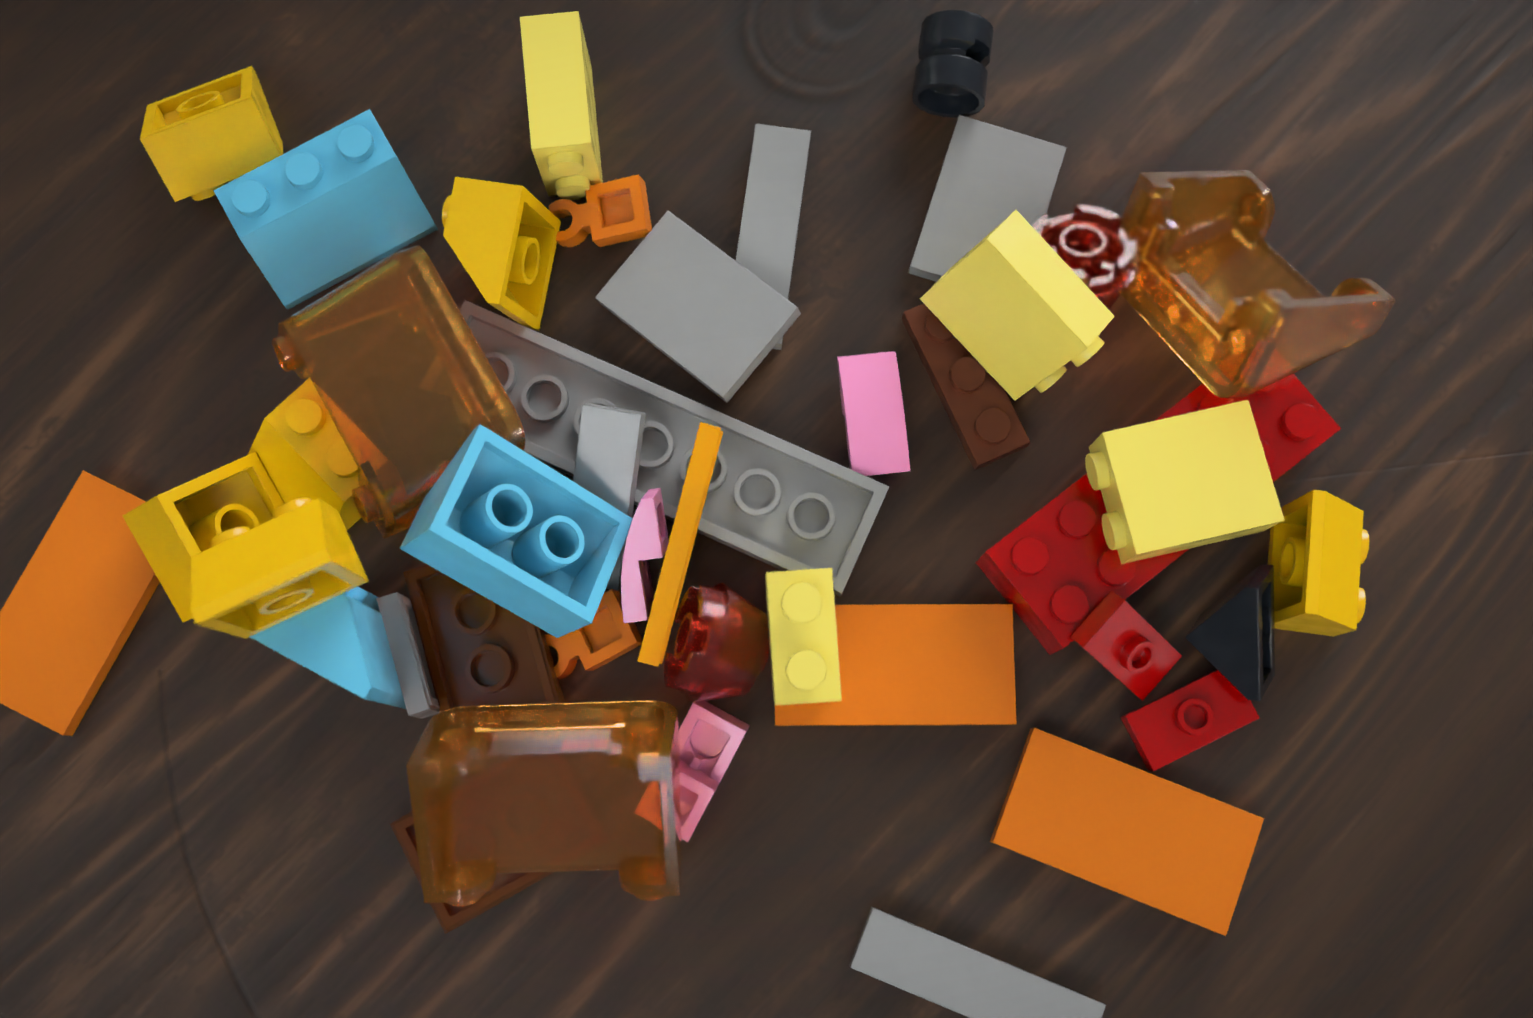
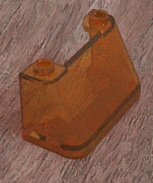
(1225, 293)
(397, 381)
(548, 795)

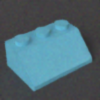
(326, 209)
(519, 534)
(343, 644)

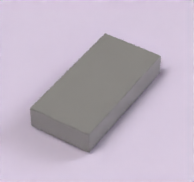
(408, 655)

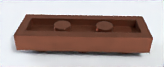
(967, 391)

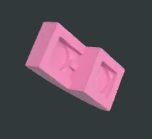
(873, 413)
(645, 541)
(705, 750)

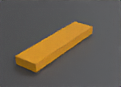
(680, 544)

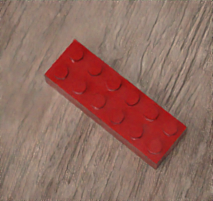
(1058, 559)

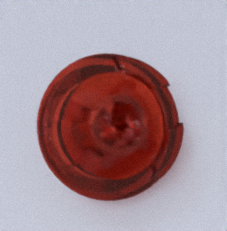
(1093, 248)
(717, 645)

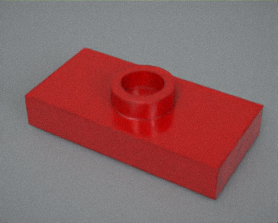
(1126, 645)
(1187, 719)

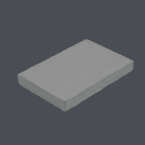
(979, 186)
(698, 306)

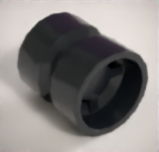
(953, 63)

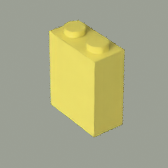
(561, 103)
(1019, 308)
(1183, 482)
(802, 636)

